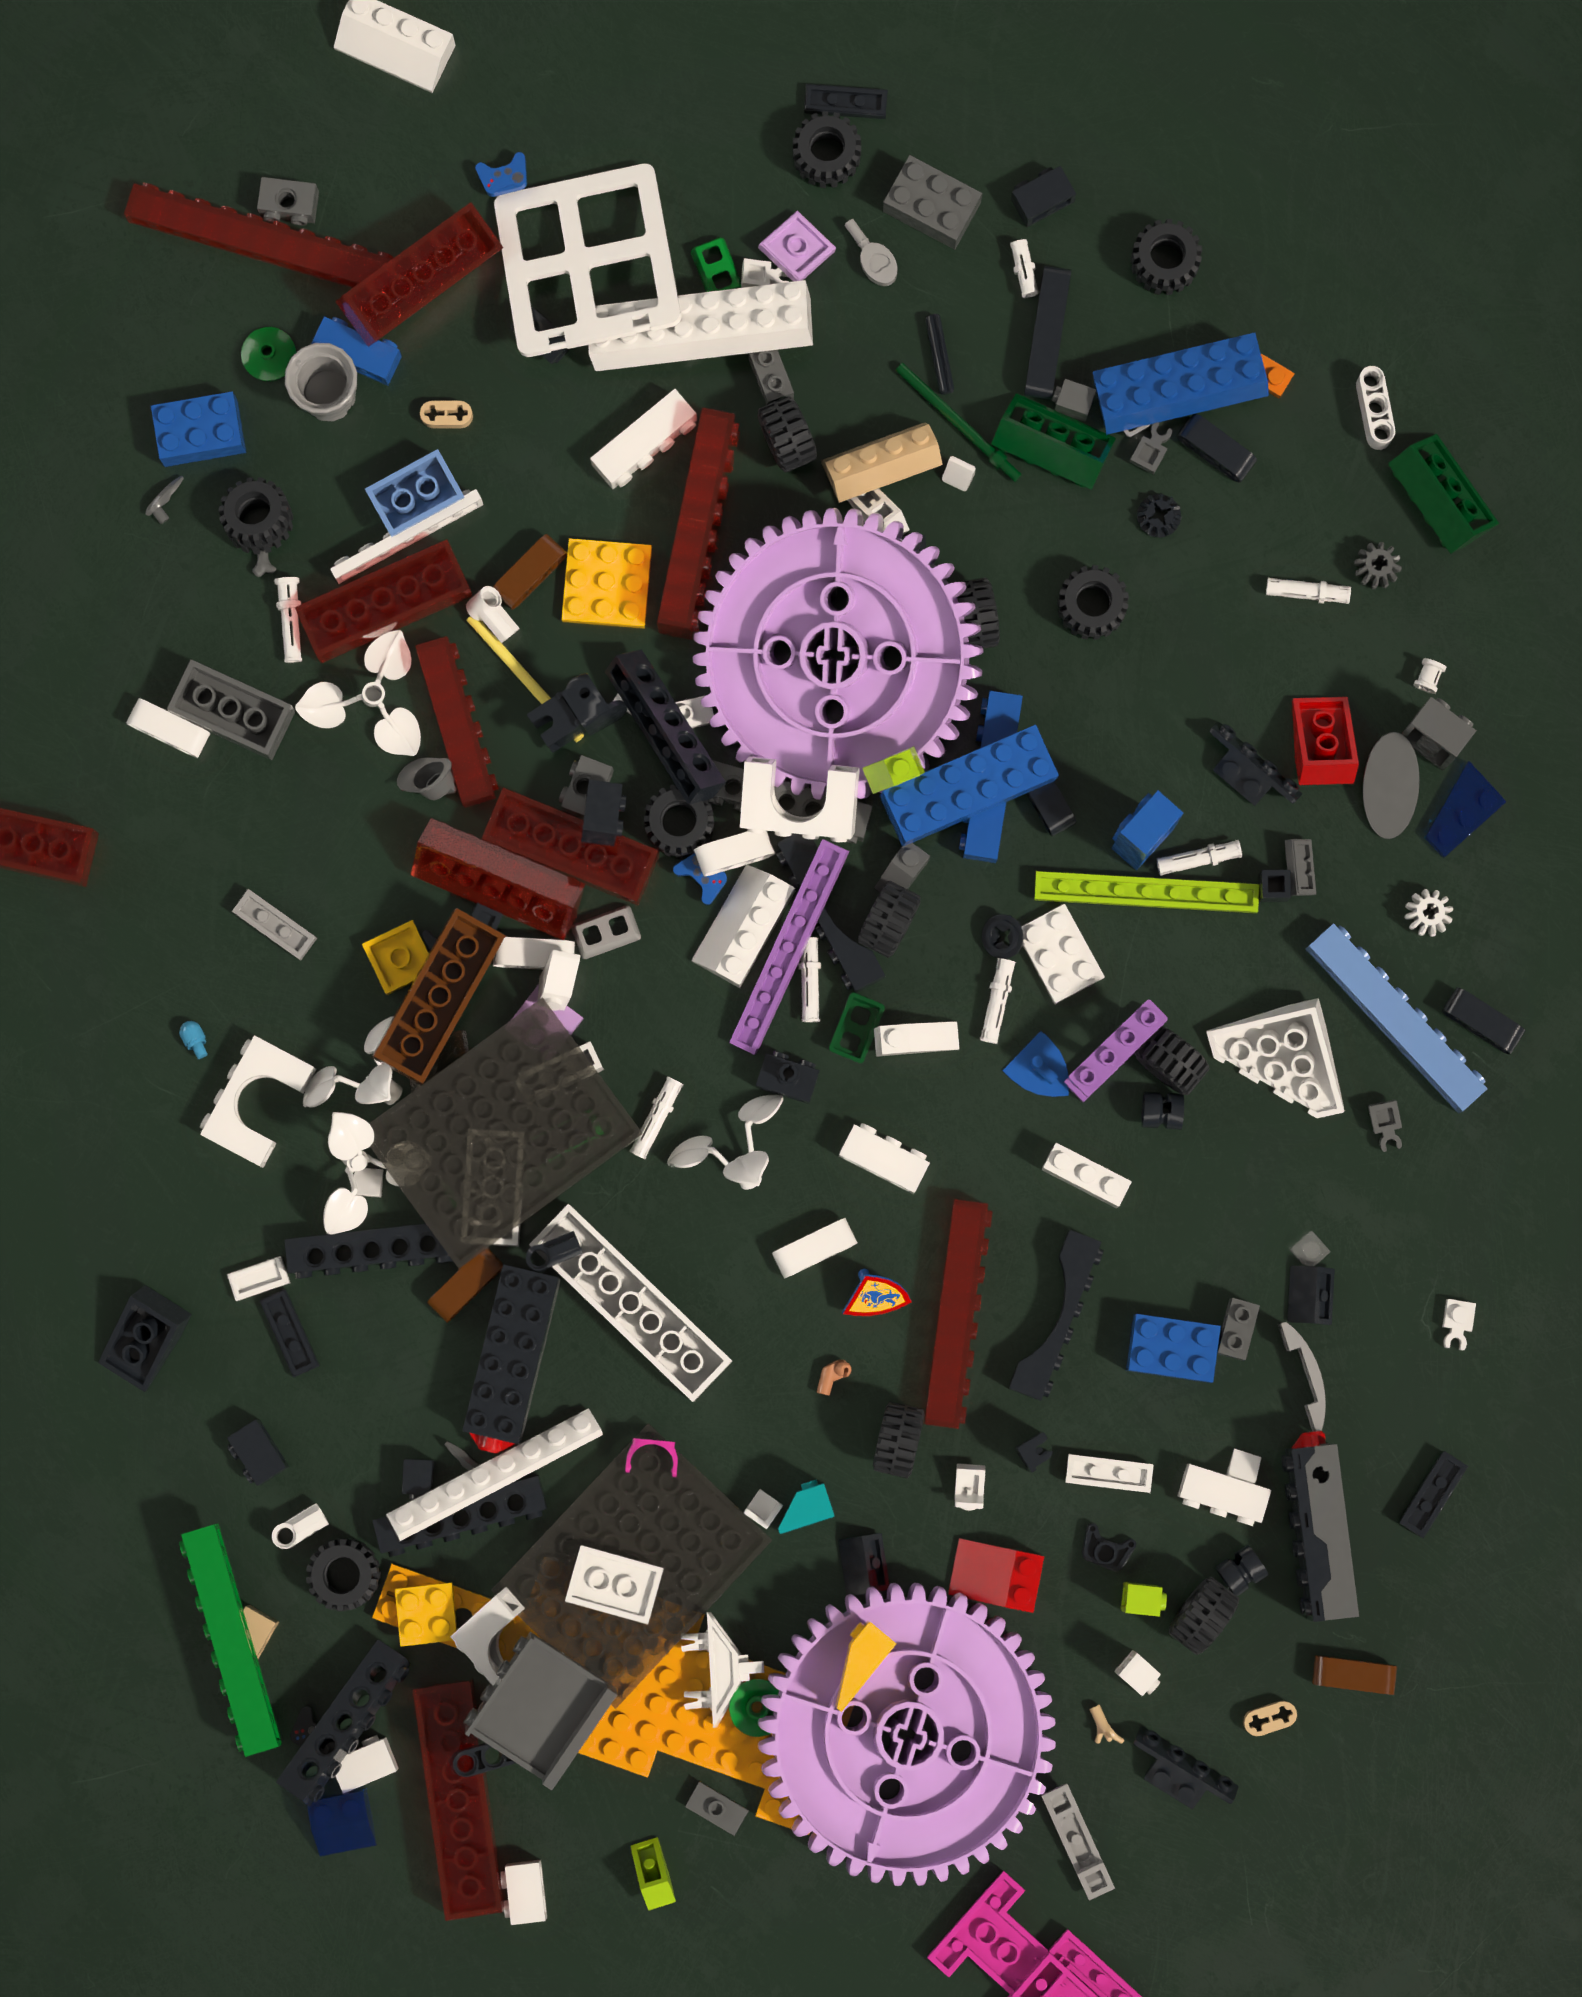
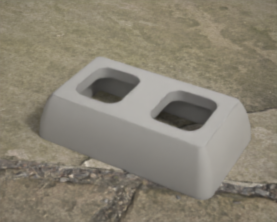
(608, 940)

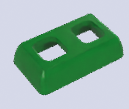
(707, 271)

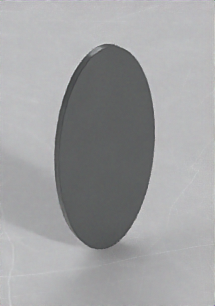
(1391, 785)

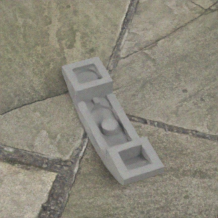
(1315, 1410)
(1077, 1841)

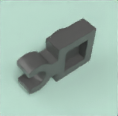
(1150, 451)
(1385, 1119)

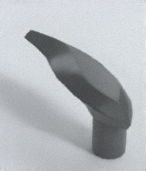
(161, 499)
(465, 1460)

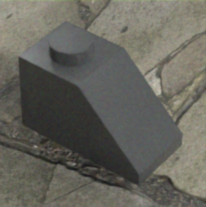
(904, 867)

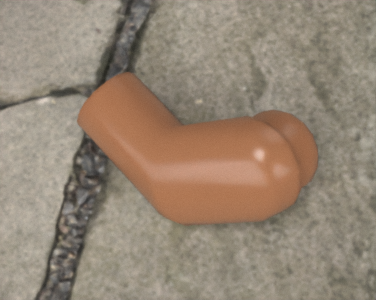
(831, 1373)

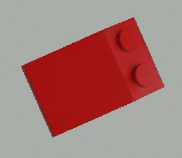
(1324, 741)
(996, 1575)

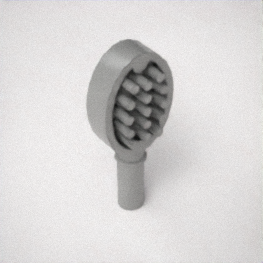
(875, 258)

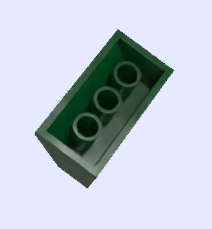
(1053, 441)
(1443, 493)

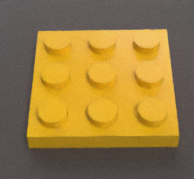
(606, 583)

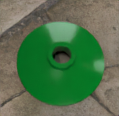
(271, 366)
(741, 1706)

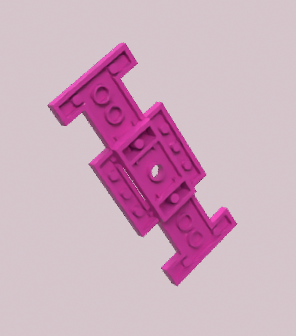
(1018, 1958)

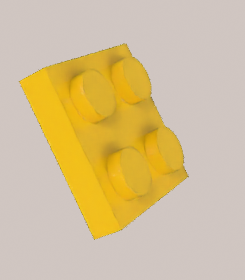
(397, 956)
(426, 1614)

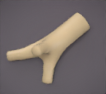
(1103, 1727)

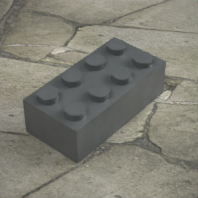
(231, 709)

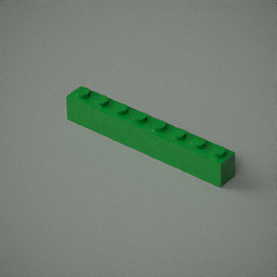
(231, 1640)

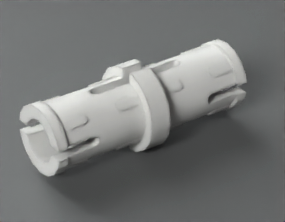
(1028, 285)

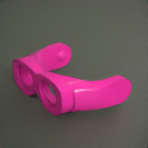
(669, 1446)

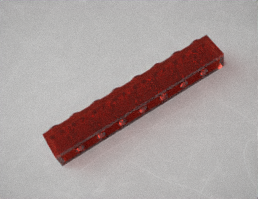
(956, 1314)

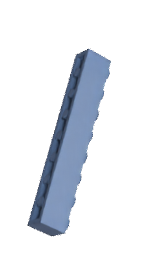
(1396, 1018)

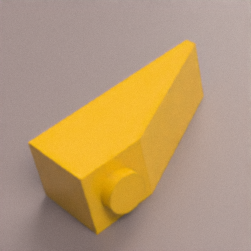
(863, 1657)

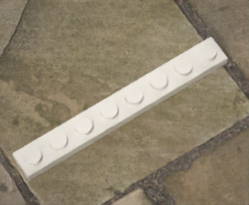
(494, 1474)

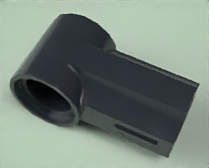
(557, 1251)

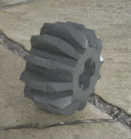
(1368, 558)

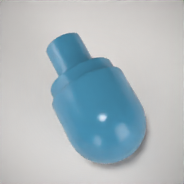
(193, 1038)

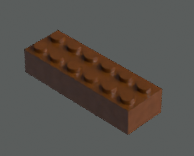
(438, 996)

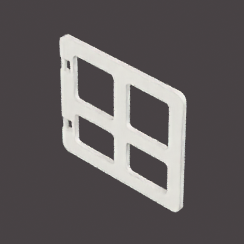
(579, 260)

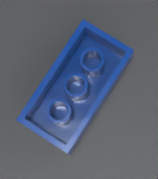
(1146, 829)

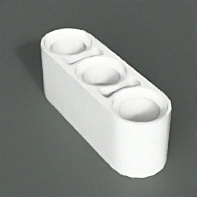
(1379, 395)
(168, 728)
(733, 852)
(528, 952)
(814, 1248)

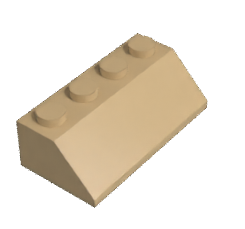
(882, 461)

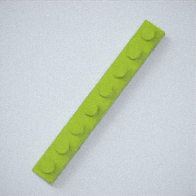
(1146, 892)

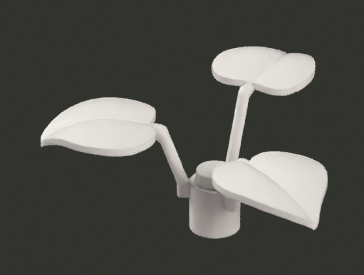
(396, 733)
(375, 1089)
(346, 1141)
(744, 1169)

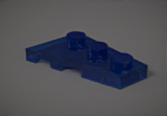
(1465, 809)

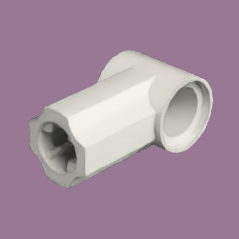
(487, 607)
(301, 1525)

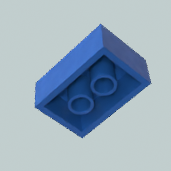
(198, 429)
(1173, 1348)

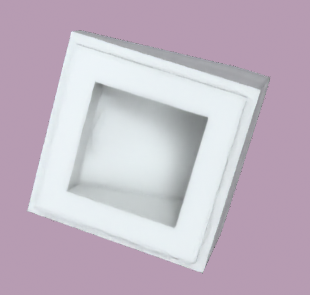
(958, 473)
(369, 1182)
(1243, 1466)

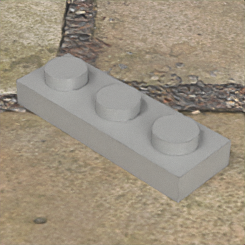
(274, 924)

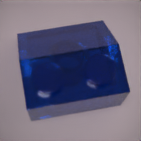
(342, 1822)

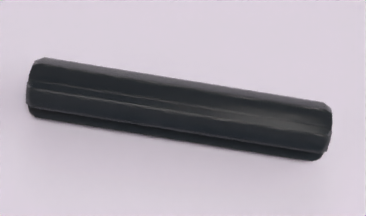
(939, 354)

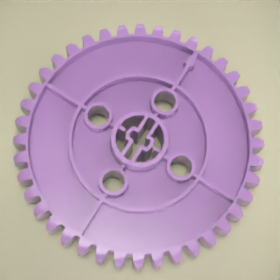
(786, 596)
(942, 1804)

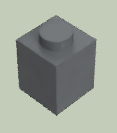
(1074, 399)

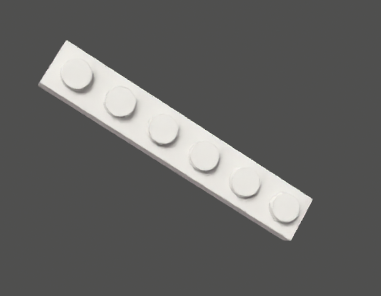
(372, 554)

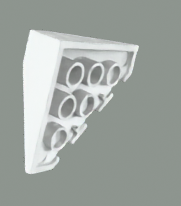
(1285, 1051)

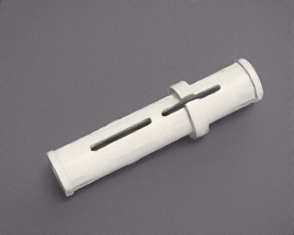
(1307, 590)
(1204, 856)
(810, 988)
(999, 992)
(656, 1117)

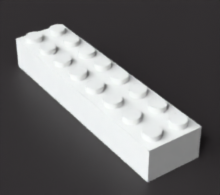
(712, 326)
(636, 1307)

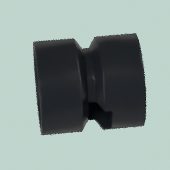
(1152, 1110)
(1241, 1570)

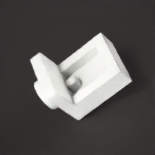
(969, 1486)

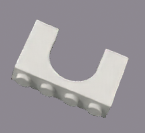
(763, 812)
(258, 1061)
(481, 1633)

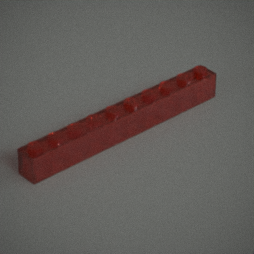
(251, 236)

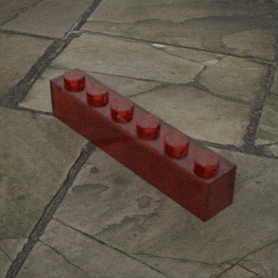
(456, 722)

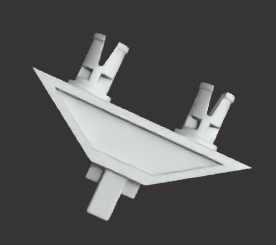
(727, 1669)

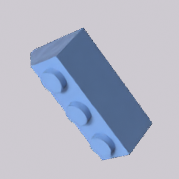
(414, 493)

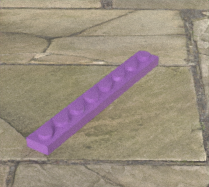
(789, 946)

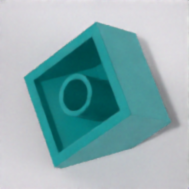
(807, 1507)

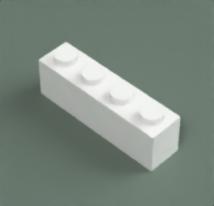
(644, 439)

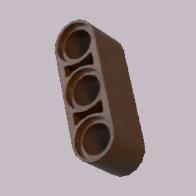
(530, 571)
(465, 1285)
(1354, 1675)

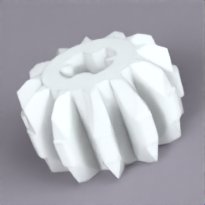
(1436, 921)

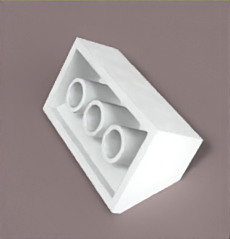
(394, 42)
(743, 925)

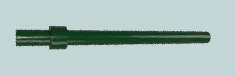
(997, 458)

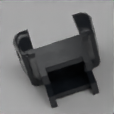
(586, 704)

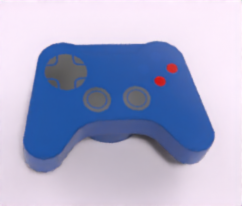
(505, 178)
(710, 884)

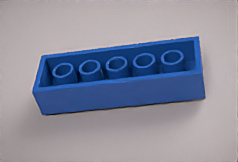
(1181, 383)
(969, 785)

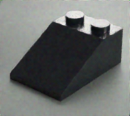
(144, 1337)

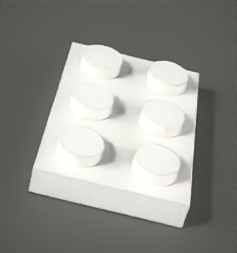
(1060, 954)
(614, 1584)

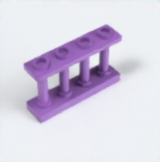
(1115, 1050)

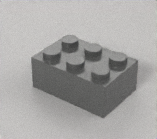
(932, 202)
(1438, 733)

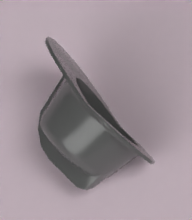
(428, 777)

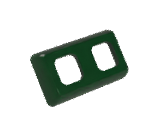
(865, 1032)

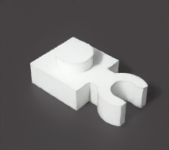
(759, 273)
(1459, 1318)

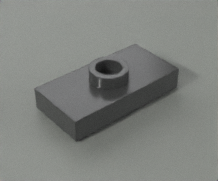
(1301, 867)
(716, 1808)

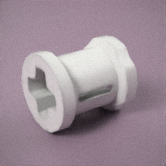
(1429, 675)

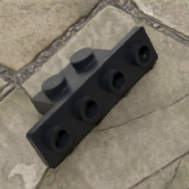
(1248, 771)
(1180, 1773)

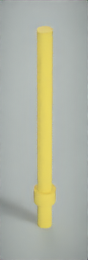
(511, 662)

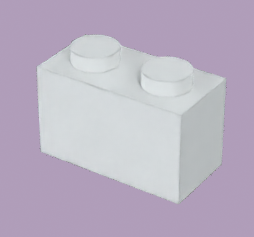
(366, 1764)
(525, 1892)

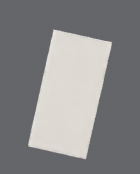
(258, 1278)

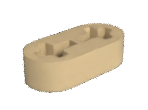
(446, 408)
(1273, 1724)

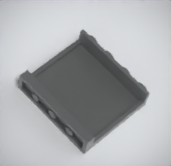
(540, 1709)

